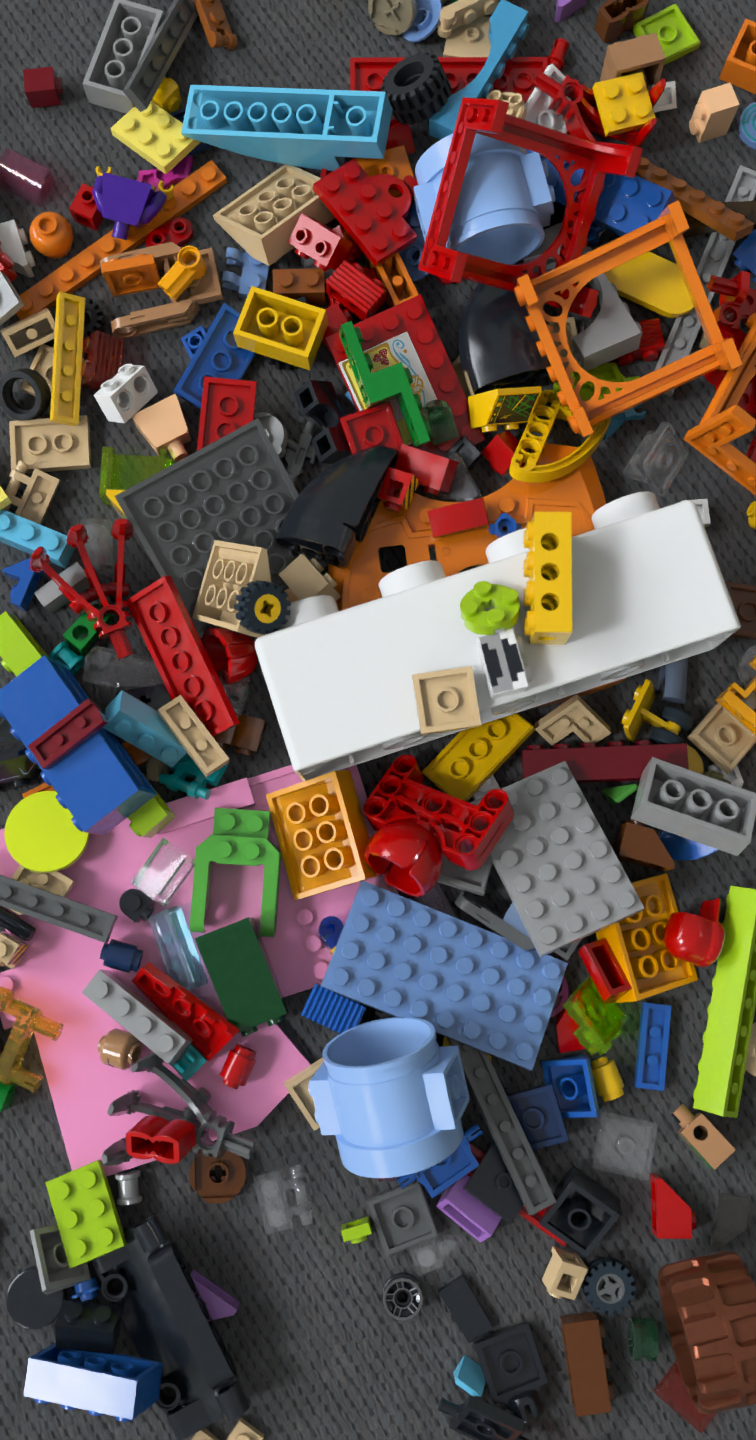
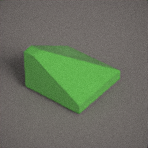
(619, 793)

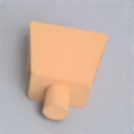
(164, 427)

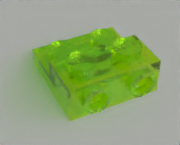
(597, 1021)

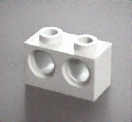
(125, 393)

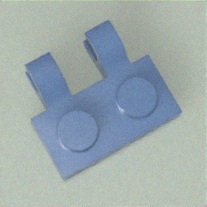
(253, 273)

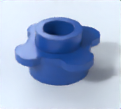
(504, 521)
(87, 1289)

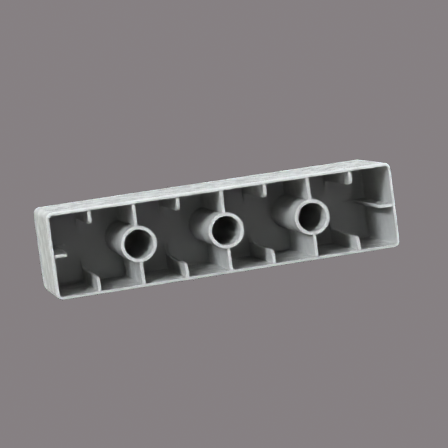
(639, 601)

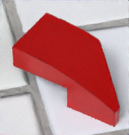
(564, 1032)

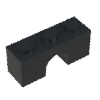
(320, 402)

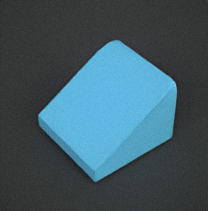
(469, 1376)

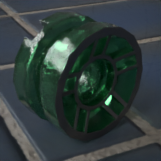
(642, 1339)

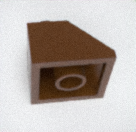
(641, 846)

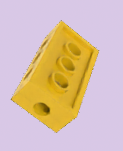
(550, 558)

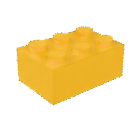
(280, 328)

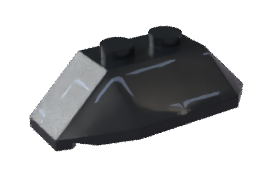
(16, 768)

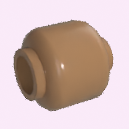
(119, 1049)

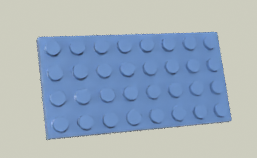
(445, 972)

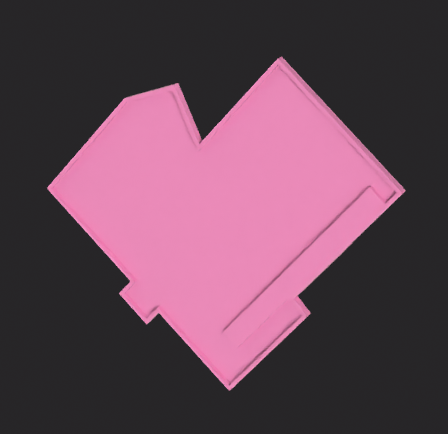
(64, 962)

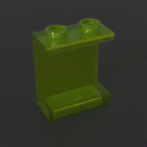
(125, 471)

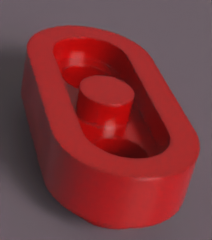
(168, 233)

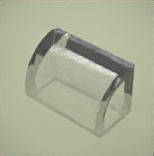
(101, 546)
(164, 872)

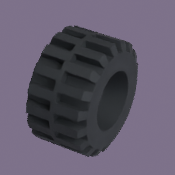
(416, 88)

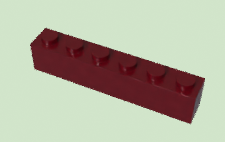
(602, 764)

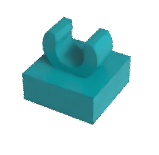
(189, 1062)

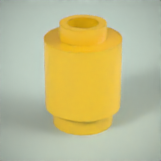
(607, 1079)

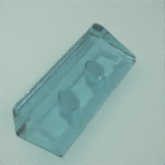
(178, 948)

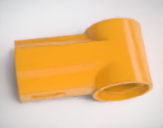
(181, 273)

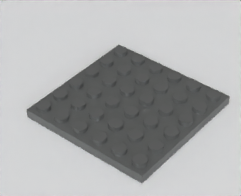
(219, 493)

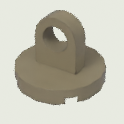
(393, 16)

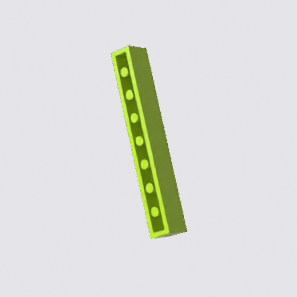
(730, 1010)

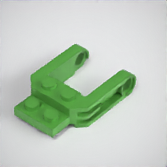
(237, 839)

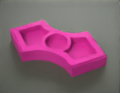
(175, 175)

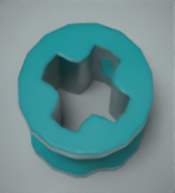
(67, 656)

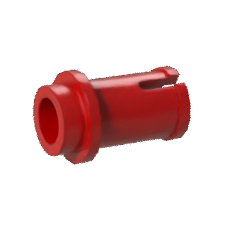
(558, 53)

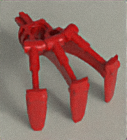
(582, 113)
(77, 537)

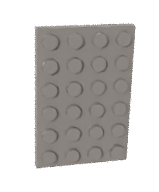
(560, 863)

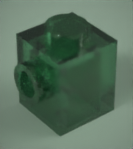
(440, 420)

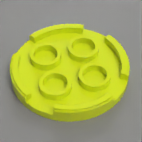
(43, 835)

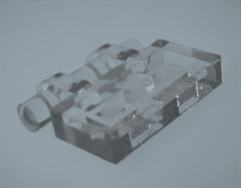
(274, 1199)

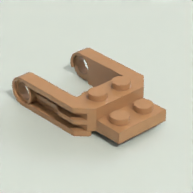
(180, 311)

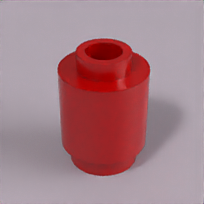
(238, 1066)

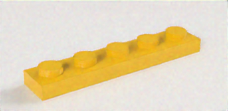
(67, 359)

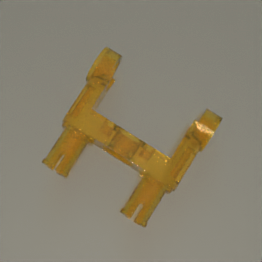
(27, 1021)

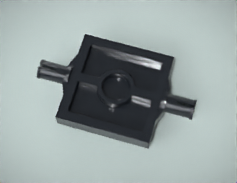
(482, 1420)

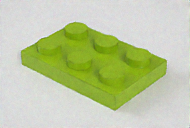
(86, 1214)

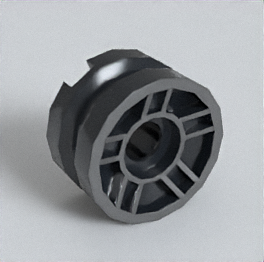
(403, 1308)

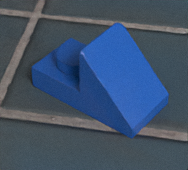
(28, 581)

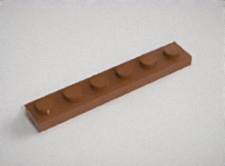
(697, 203)

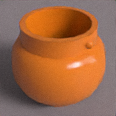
(51, 234)

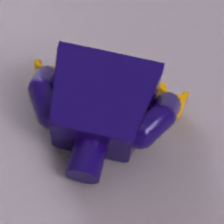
(127, 201)

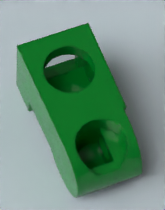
(82, 633)

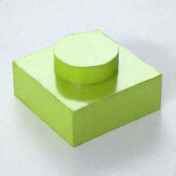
(356, 1230)

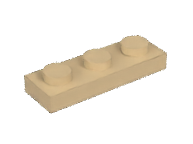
(193, 736)

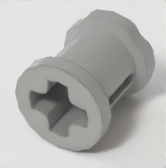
(128, 1187)

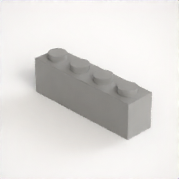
(137, 1016)

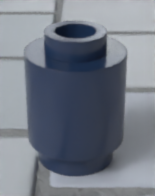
(121, 956)

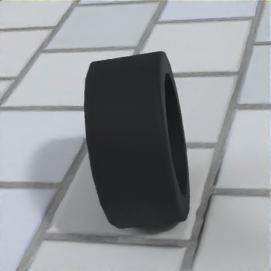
(40, 387)

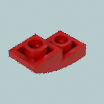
(458, 517)

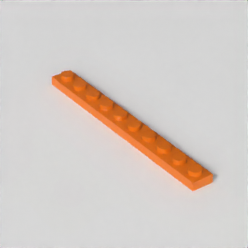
(87, 263)

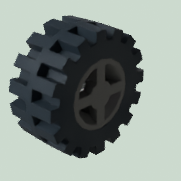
(614, 1295)

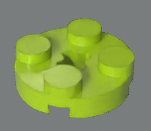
(490, 595)

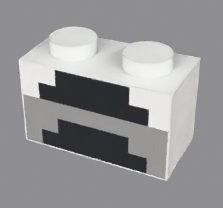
(503, 663)

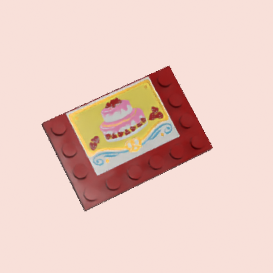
(409, 336)

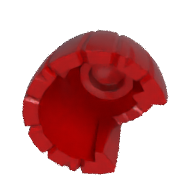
(231, 652)

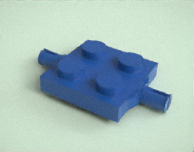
(449, 1170)

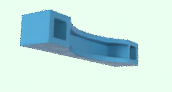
(506, 28)

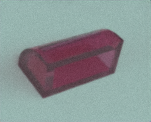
(25, 178)

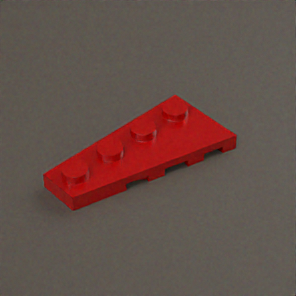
(185, 1010)

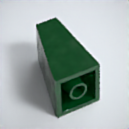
(242, 975)

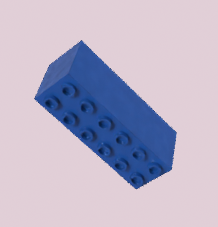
(97, 777)

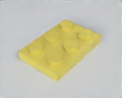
(154, 136)

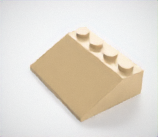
(269, 211)
(226, 573)

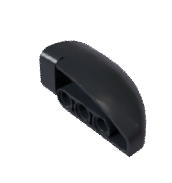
(498, 342)
(337, 507)

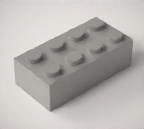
(119, 52)
(695, 806)

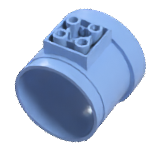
(499, 203)
(390, 1097)

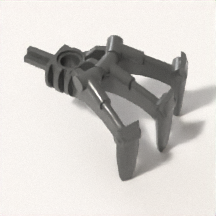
(197, 1108)

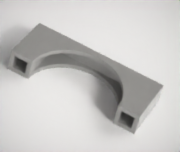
(612, 331)

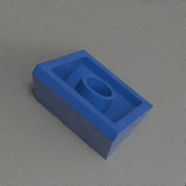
(573, 1085)

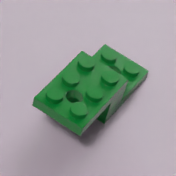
(385, 384)

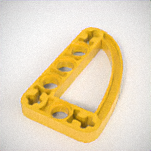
(542, 473)

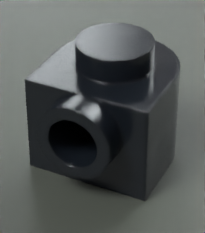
(136, 905)

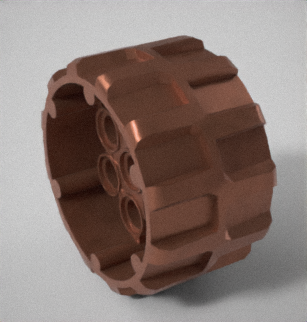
(712, 1329)

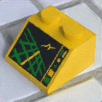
(503, 408)

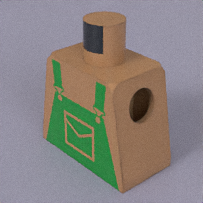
(711, 1146)

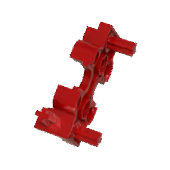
(736, 305)

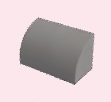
(52, 597)

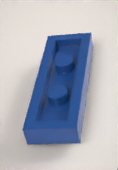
(652, 1046)

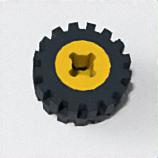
(252, 603)

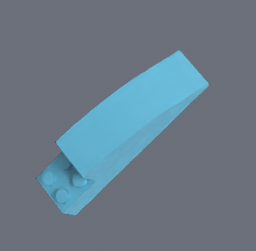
(290, 123)

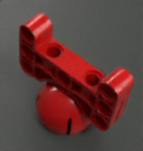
(424, 825)

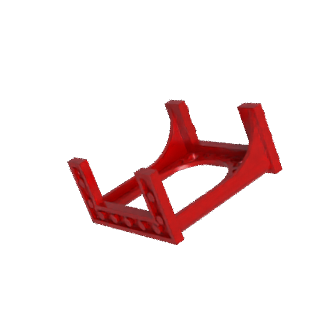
(595, 158)

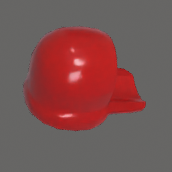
(696, 937)

